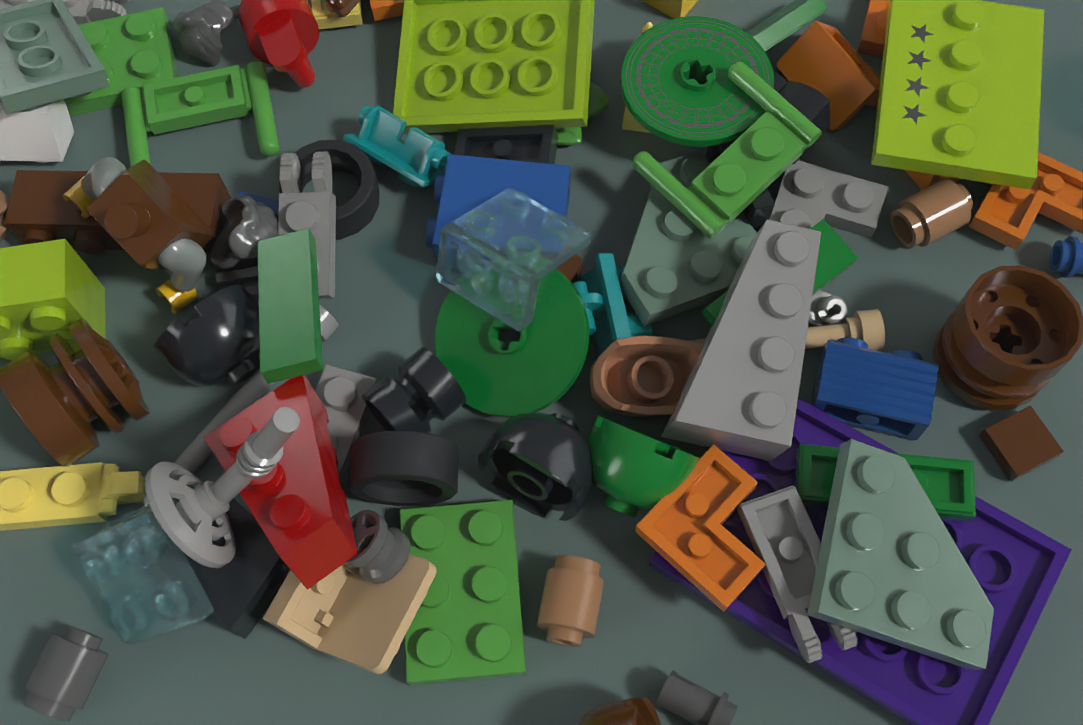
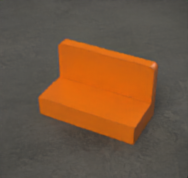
(835, 69)

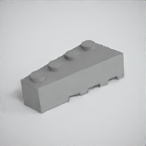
(754, 354)

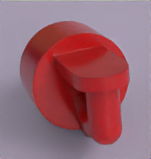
(281, 35)

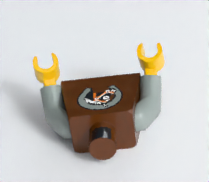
(147, 223)

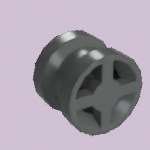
(379, 547)

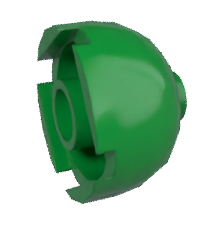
(634, 466)

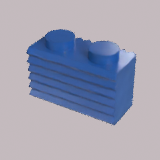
(875, 388)

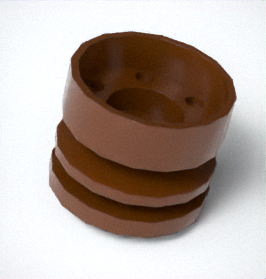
(1008, 337)
(66, 398)

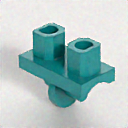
(606, 306)

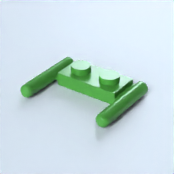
(199, 101)
(744, 166)

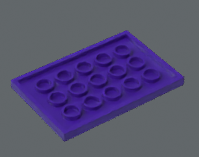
(1006, 556)

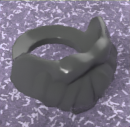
(201, 29)
(247, 225)

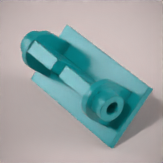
(415, 159)

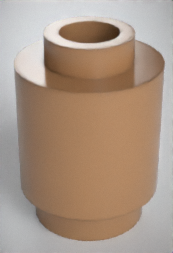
(931, 213)
(571, 600)

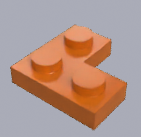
(1010, 211)
(690, 530)

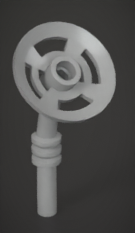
(192, 517)

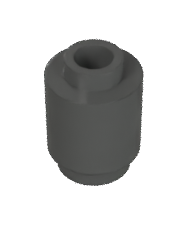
(65, 674)

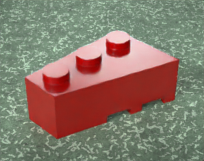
(302, 496)

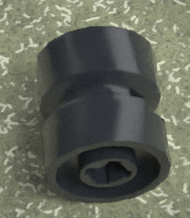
(425, 381)

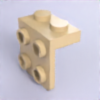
(352, 615)

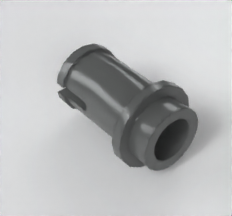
(695, 702)

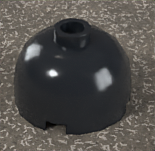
(216, 341)
(540, 463)

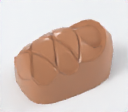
(642, 375)

